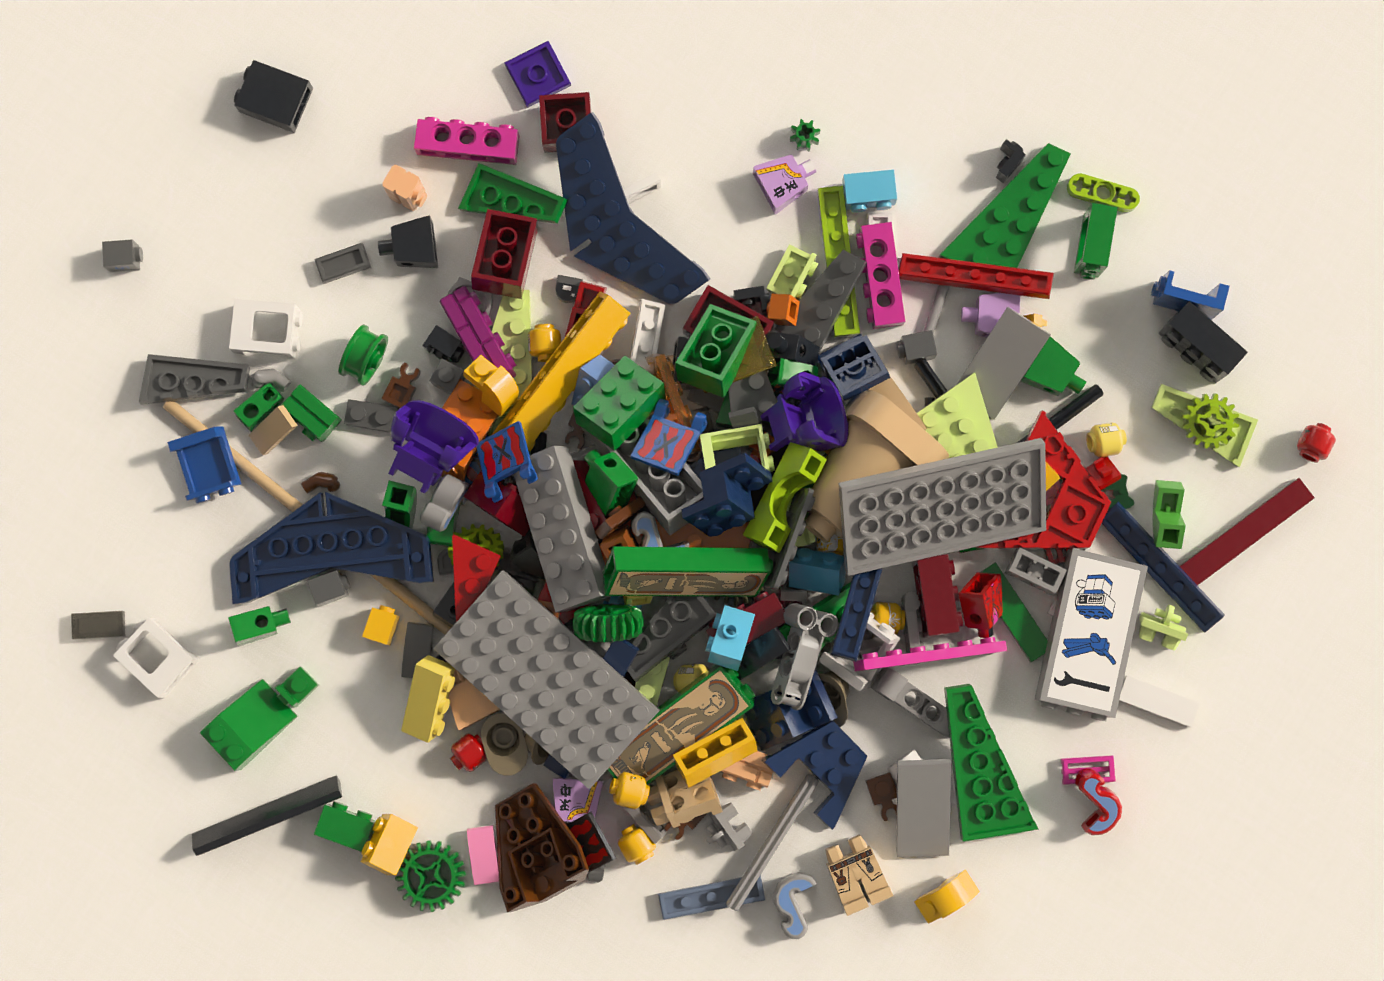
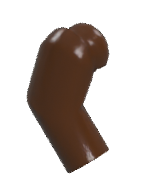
(321, 479)

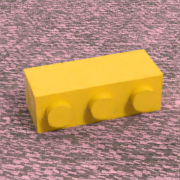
(715, 752)

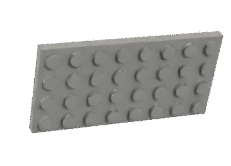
(943, 506)
(546, 679)

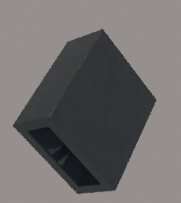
(273, 96)

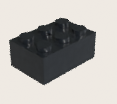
(1202, 343)

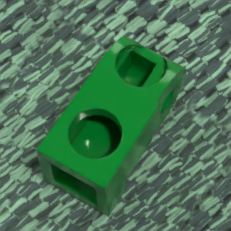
(258, 406)

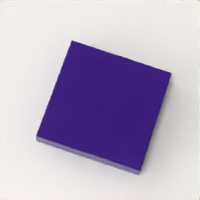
(537, 73)

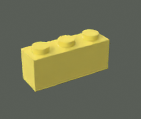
(428, 699)

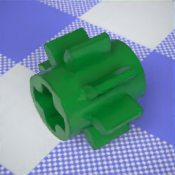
(800, 139)

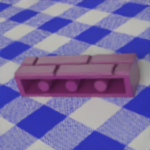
(474, 329)

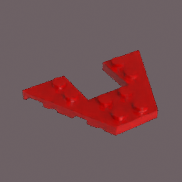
(1077, 505)
(472, 573)

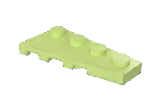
(1172, 404)

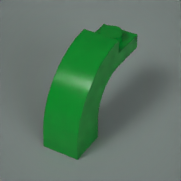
(400, 503)

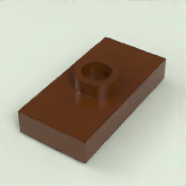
(619, 517)

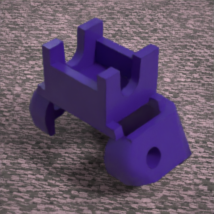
(816, 423)
(434, 441)

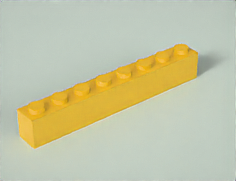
(560, 373)

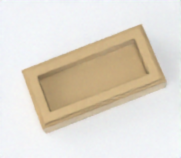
(272, 430)

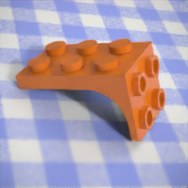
(467, 405)

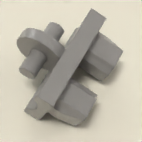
(735, 837)

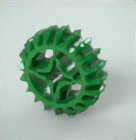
(607, 622)
(441, 881)

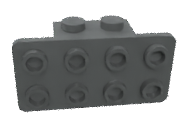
(801, 503)

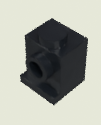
(444, 345)

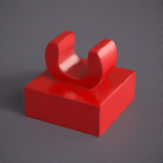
(1103, 472)

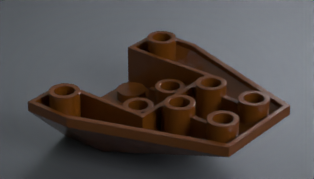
(535, 850)

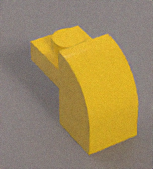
(496, 384)
(947, 897)

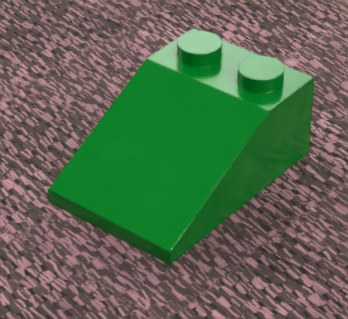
(715, 350)
(248, 725)

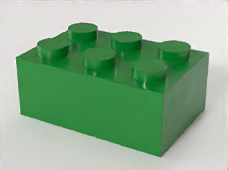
(619, 402)

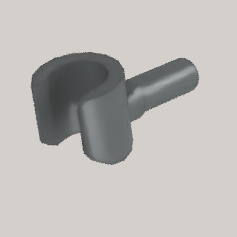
(597, 874)

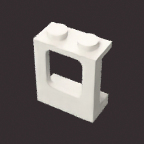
(242, 327)
(845, 668)
(169, 671)

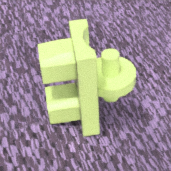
(1173, 632)

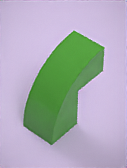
(1166, 517)

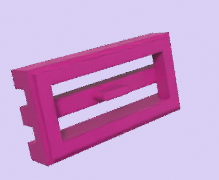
(1065, 771)

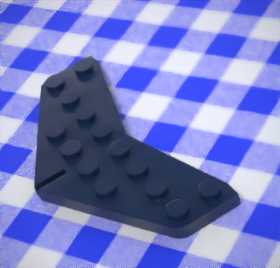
(601, 213)
(313, 543)

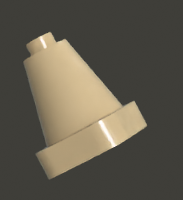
(877, 442)

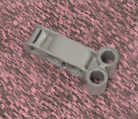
(800, 661)
(895, 687)

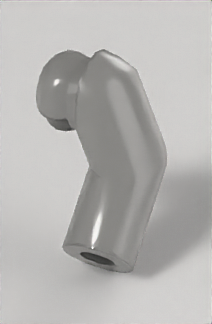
(266, 376)

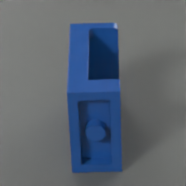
(1175, 297)
(206, 463)

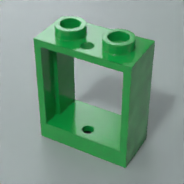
(1095, 241)

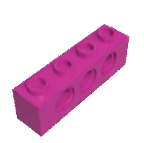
(503, 153)
(881, 236)

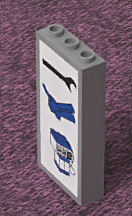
(1091, 634)

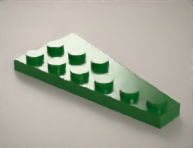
(1009, 221)
(984, 784)

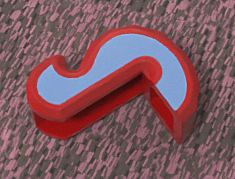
(1109, 805)

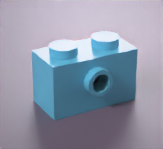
(869, 190)
(731, 637)

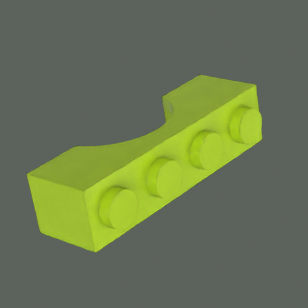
(796, 469)

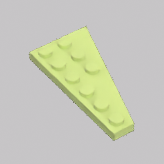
(513, 326)
(960, 419)

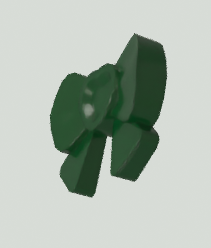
(1120, 493)

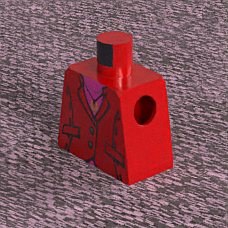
(982, 602)

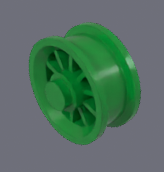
(363, 355)

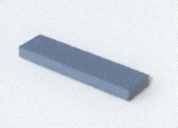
(704, 898)

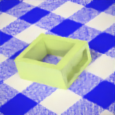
(736, 438)

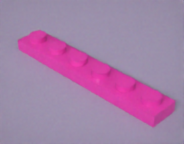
(920, 655)

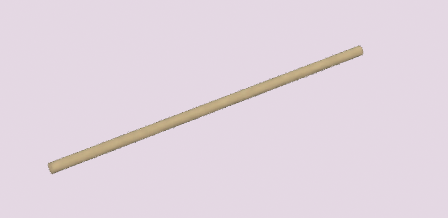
(292, 504)

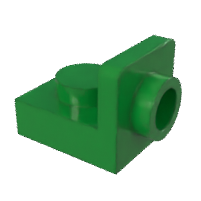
(296, 688)

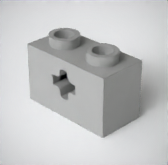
(1035, 571)

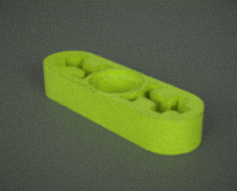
(1112, 187)

